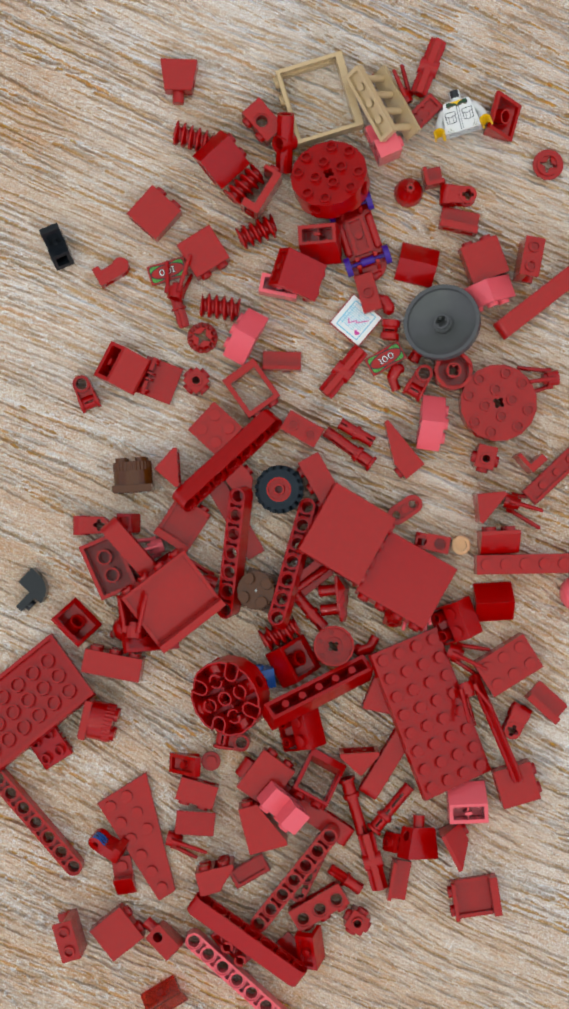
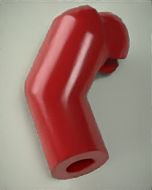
(387, 304)
(393, 376)
(368, 648)

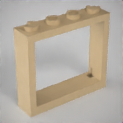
(314, 64)

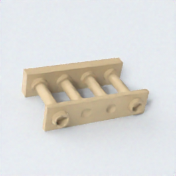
(374, 108)

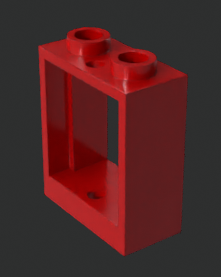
(241, 372)
(325, 762)

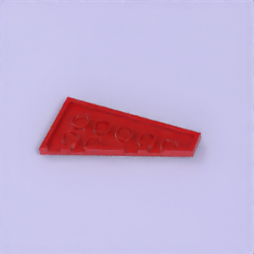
(136, 820)

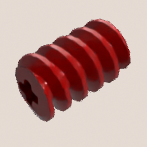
(189, 137)
(245, 185)
(257, 232)
(220, 307)
(275, 635)

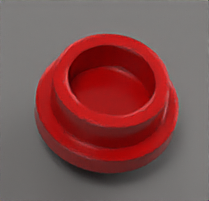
(210, 760)

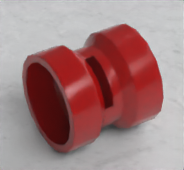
(391, 326)

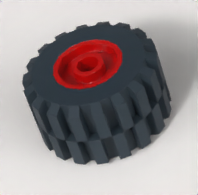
(279, 489)

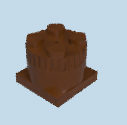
(132, 476)
(257, 589)

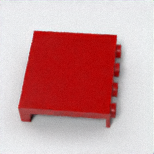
(346, 534)
(406, 582)
(176, 599)

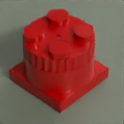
(98, 720)

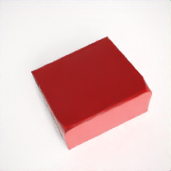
(130, 521)

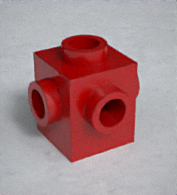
(199, 388)
(491, 455)
(353, 914)

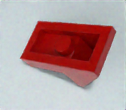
(185, 764)
(124, 875)

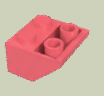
(467, 803)

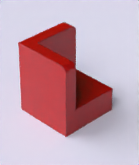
(432, 178)

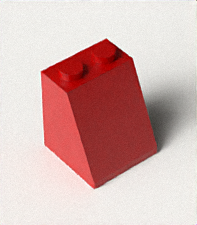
(260, 828)

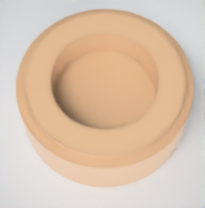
(460, 545)

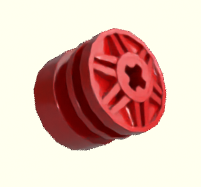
(344, 649)

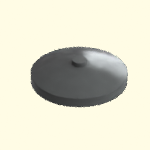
(442, 322)

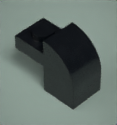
(57, 246)
(37, 587)

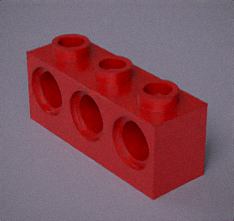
(321, 896)

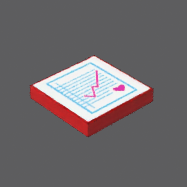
(353, 322)

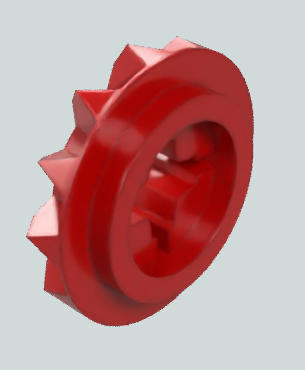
(555, 160)
(205, 346)

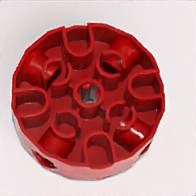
(330, 179)
(516, 399)
(229, 695)

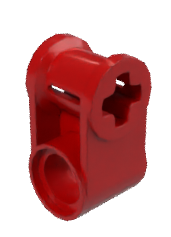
(454, 195)
(418, 383)
(86, 395)
(87, 525)
(516, 719)
(230, 742)

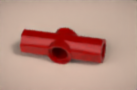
(428, 67)
(284, 141)
(343, 371)
(372, 861)

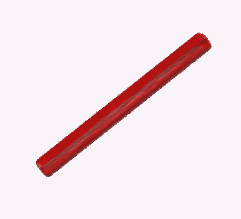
(498, 732)

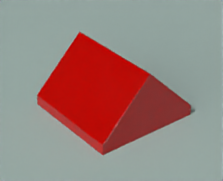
(504, 115)
(417, 265)
(170, 467)
(485, 504)
(494, 601)
(76, 622)
(359, 757)

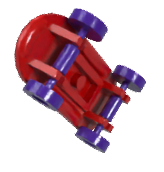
(362, 242)

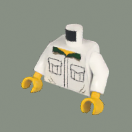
(460, 117)

